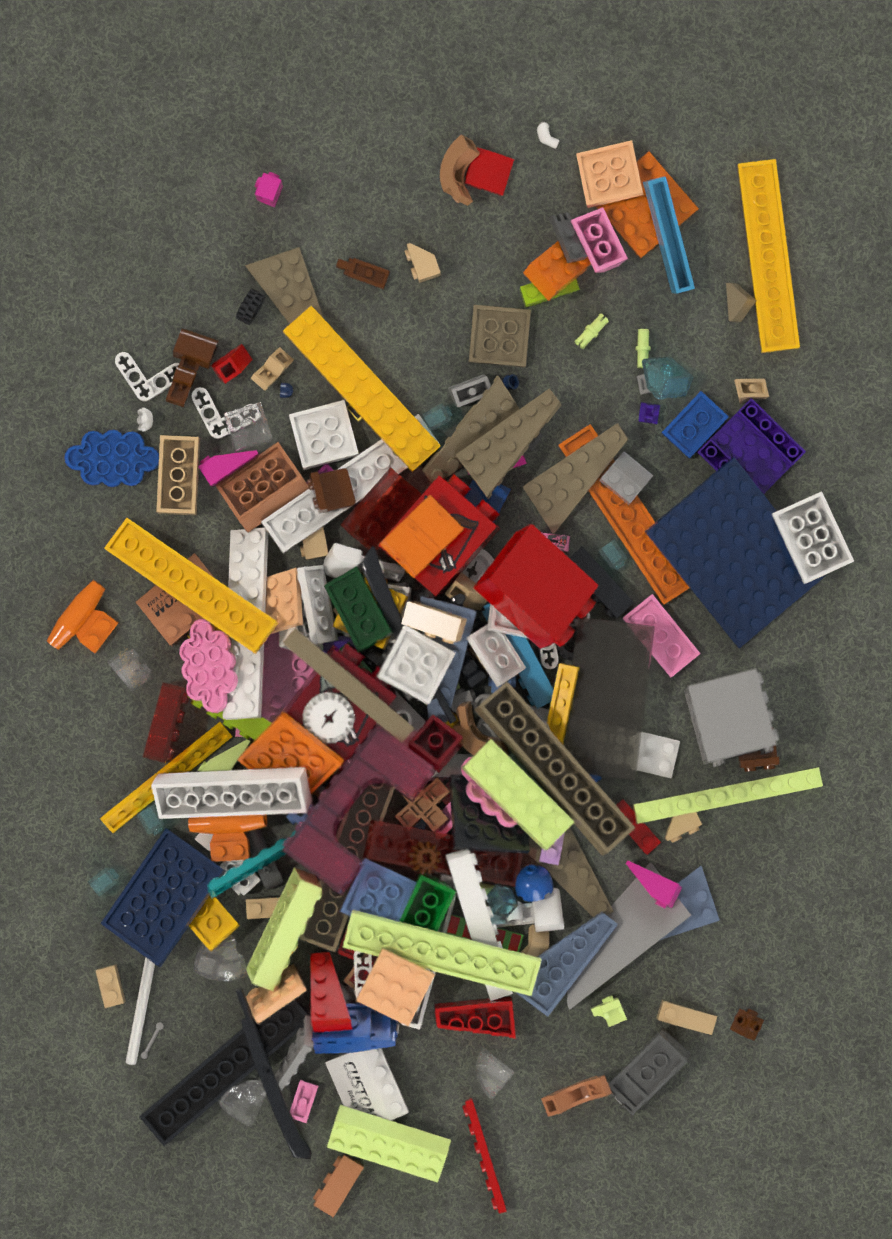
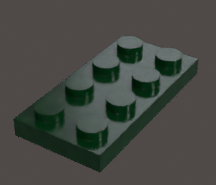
(358, 609)

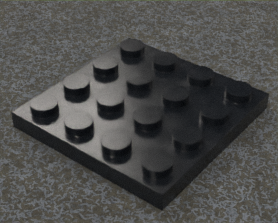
(476, 829)

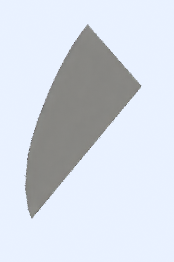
(638, 928)

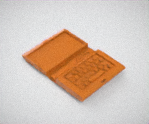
(421, 536)

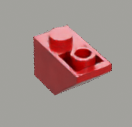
(231, 364)

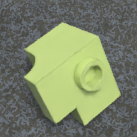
(610, 1010)

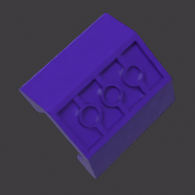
(756, 444)

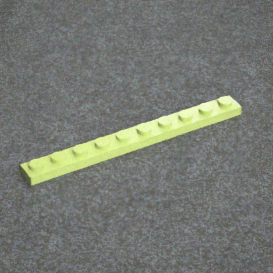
(727, 795)

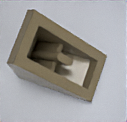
(738, 302)

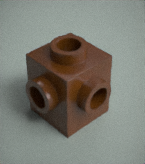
(747, 1023)

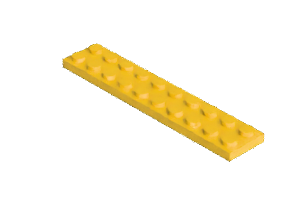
(768, 256)
(361, 388)
(191, 585)

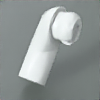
(544, 135)

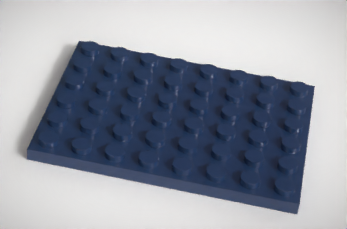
(731, 552)

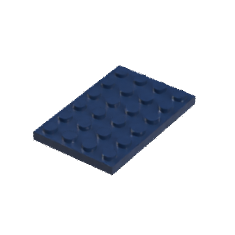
(162, 897)

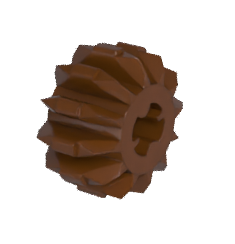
(431, 856)

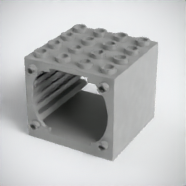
(731, 717)

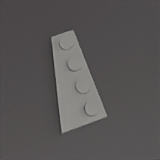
(296, 1054)

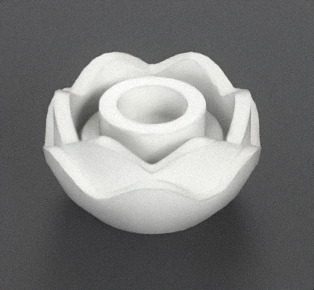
(144, 419)

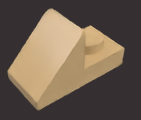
(750, 389)

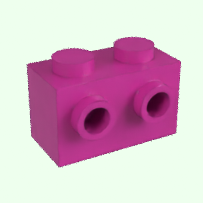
(268, 188)

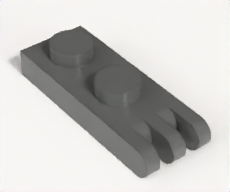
(567, 237)

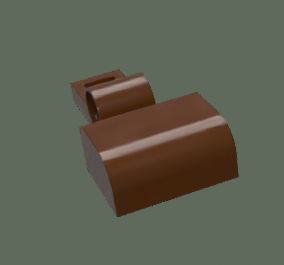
(194, 351)

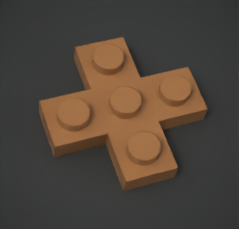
(426, 807)

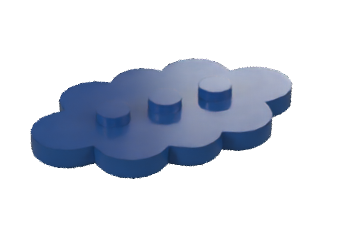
(112, 458)

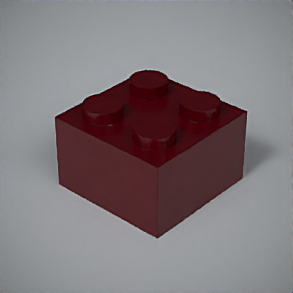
(436, 743)

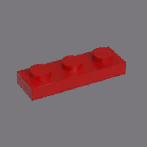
(641, 834)

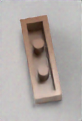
(337, 1184)

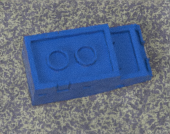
(369, 1032)

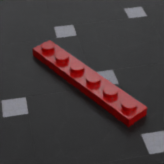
(486, 1163)

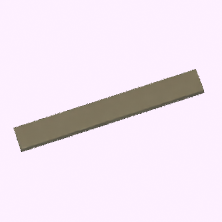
(348, 685)

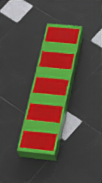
(509, 940)

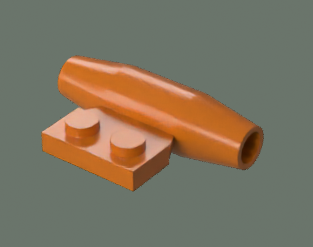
(83, 620)
(228, 833)

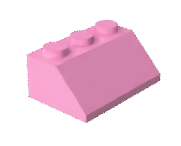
(599, 240)

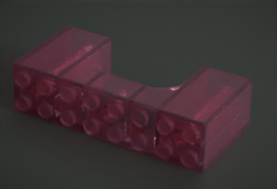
(376, 761)

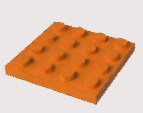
(633, 216)
(290, 746)

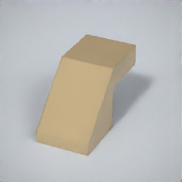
(272, 369)
(537, 943)

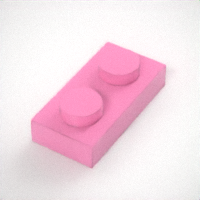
(303, 1100)

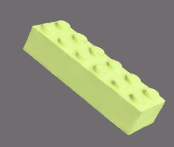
(518, 795)
(284, 929)
(389, 1143)

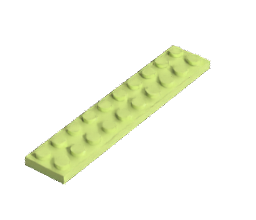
(443, 952)

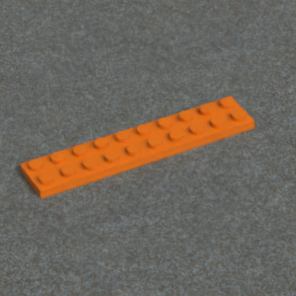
(630, 526)

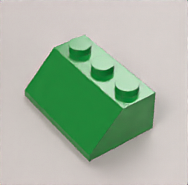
(428, 902)

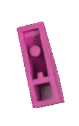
(221, 466)
(660, 888)

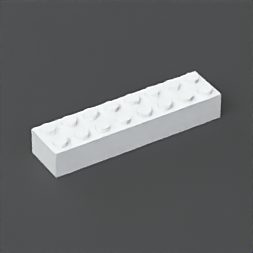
(232, 793)

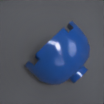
(533, 883)

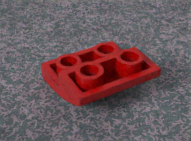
(489, 172)

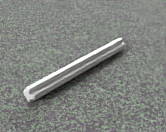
(140, 1012)

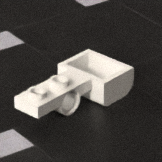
(344, 558)
(545, 914)

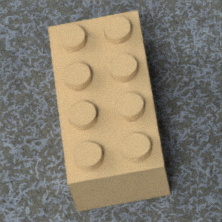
(178, 475)

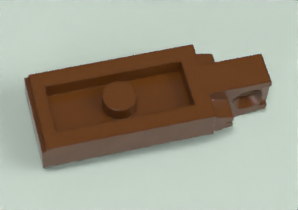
(364, 272)

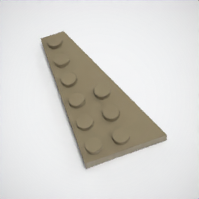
(286, 283)
(489, 412)
(502, 447)
(568, 481)
(575, 875)

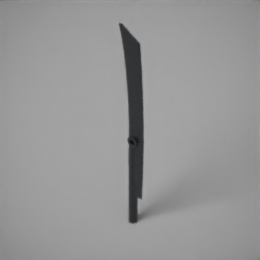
(382, 594)
(283, 1116)

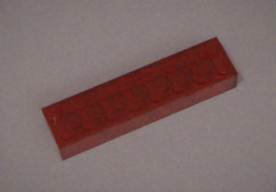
(393, 842)

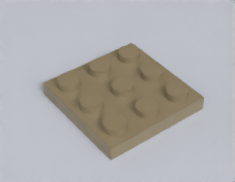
(499, 336)

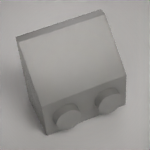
(626, 478)

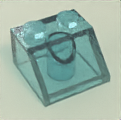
(666, 377)

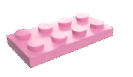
(670, 644)

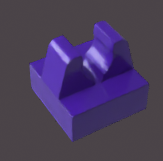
(648, 413)

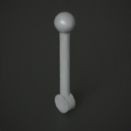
(159, 1026)

